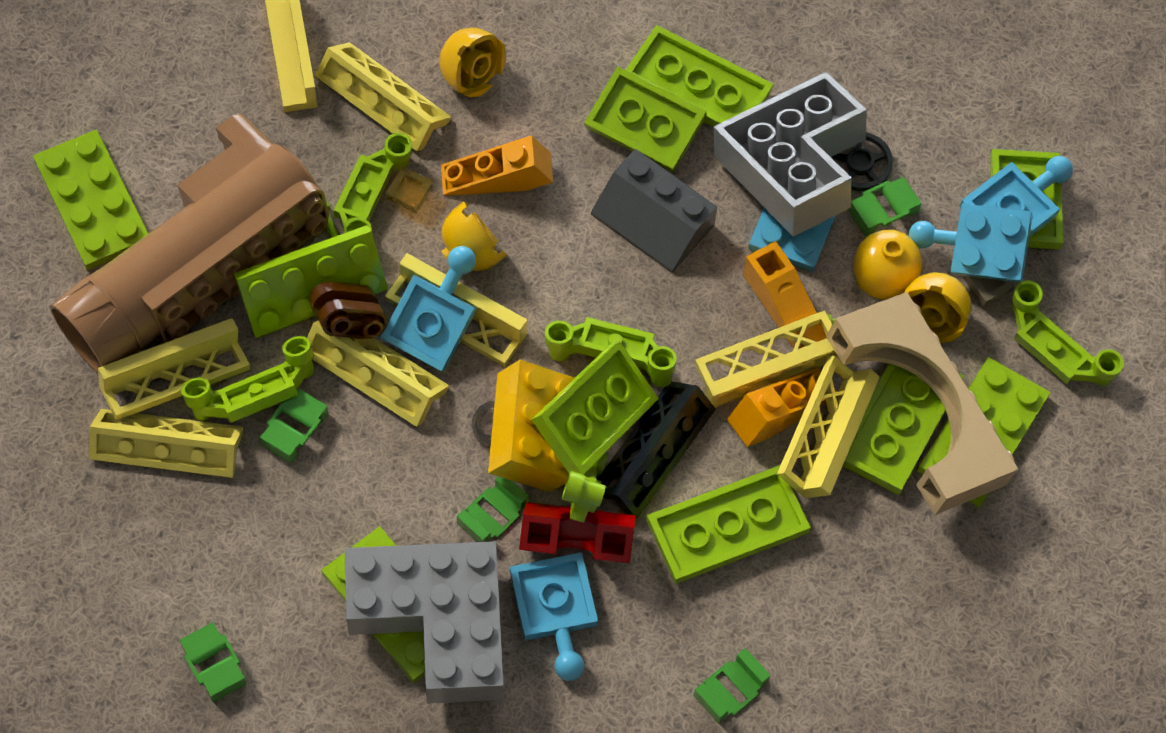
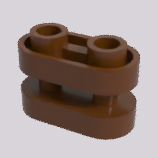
(348, 310)

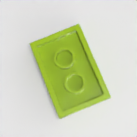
(645, 119)
(1033, 165)

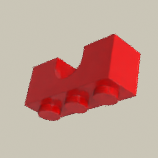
(603, 533)

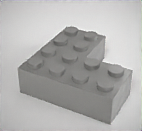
(786, 151)
(440, 591)

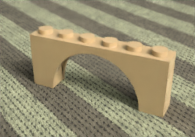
(900, 336)

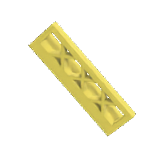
(291, 55)
(380, 94)
(488, 313)
(166, 359)
(767, 372)
(375, 373)
(833, 439)
(165, 443)

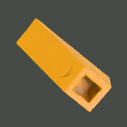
(505, 168)
(780, 289)
(773, 407)

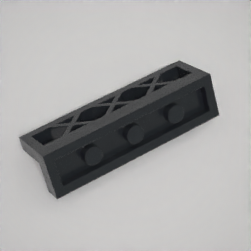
(659, 448)

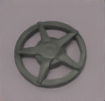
(861, 162)

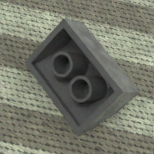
(654, 210)

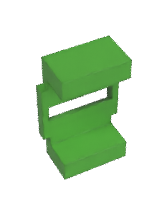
(869, 212)
(284, 439)
(504, 497)
(745, 674)
(221, 677)

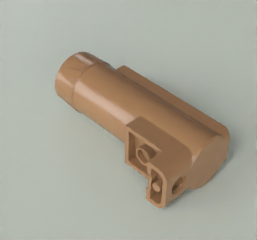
(236, 214)

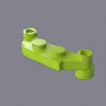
(370, 180)
(596, 335)
(1054, 346)
(255, 391)
(584, 490)

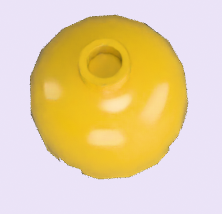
(471, 55)
(470, 231)
(887, 263)
(943, 304)

